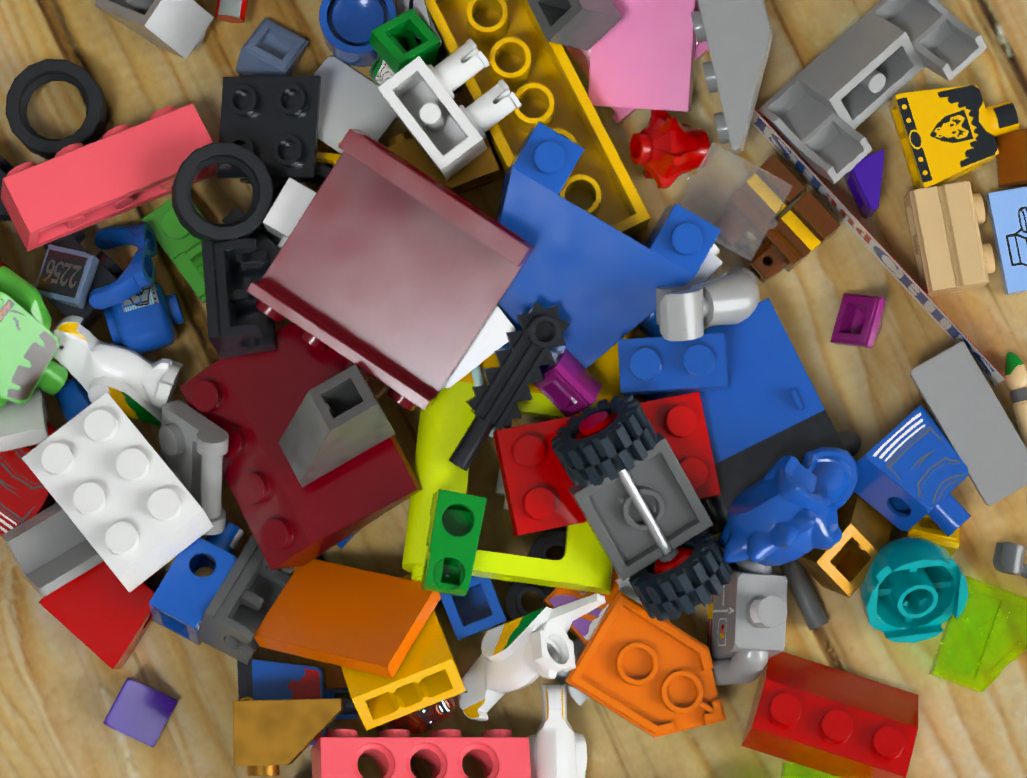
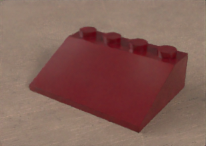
(254, 403)

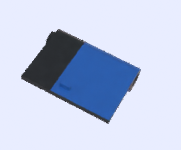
(763, 413)

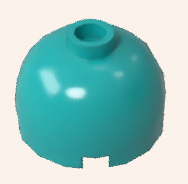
(912, 589)

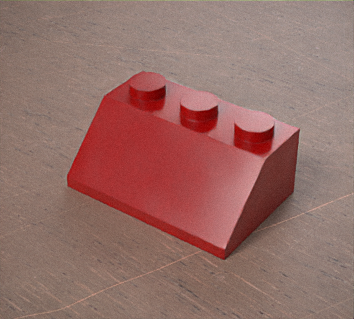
(832, 720)

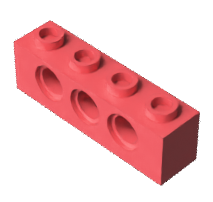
(444, 750)

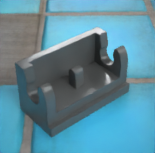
(242, 604)

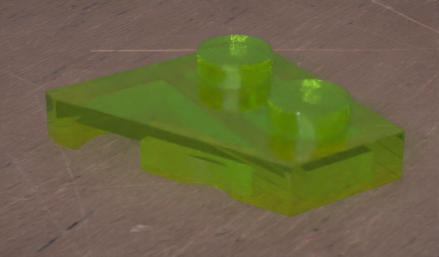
(982, 638)

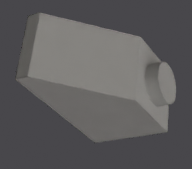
(168, 24)

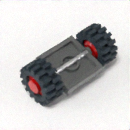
(641, 507)

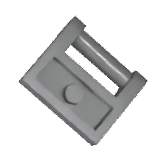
(194, 453)

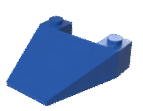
(580, 262)

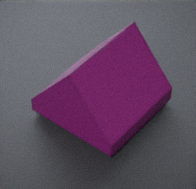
(568, 384)

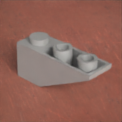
(739, 50)

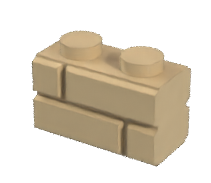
(948, 238)

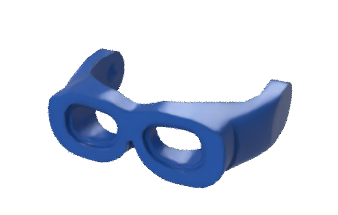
(139, 272)

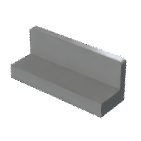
(973, 422)
(50, 550)

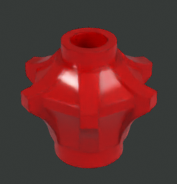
(668, 148)

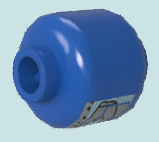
(145, 320)

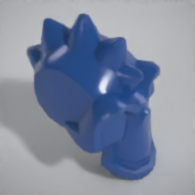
(790, 509)

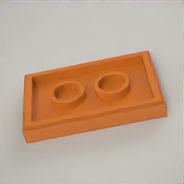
(347, 617)

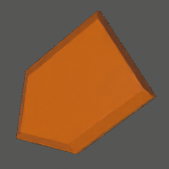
(647, 671)

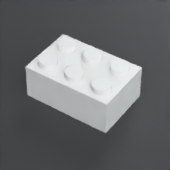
(118, 492)

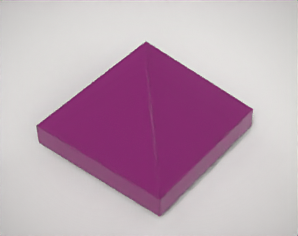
(858, 320)

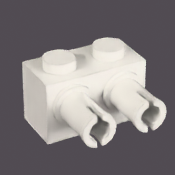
(426, 107)

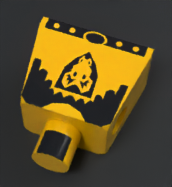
(948, 132)

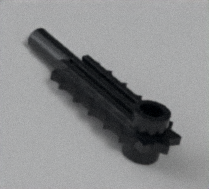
(508, 383)

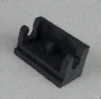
(232, 317)

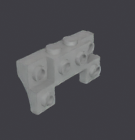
(860, 73)

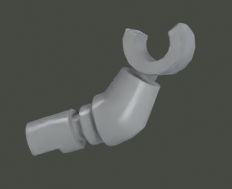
(721, 301)

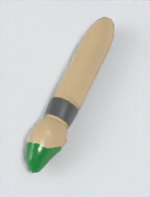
(1016, 380)

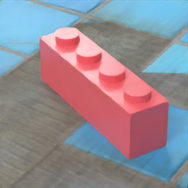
(102, 177)

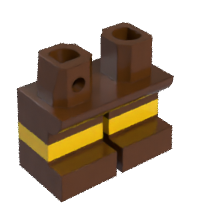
(797, 232)

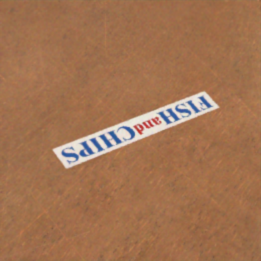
(873, 246)

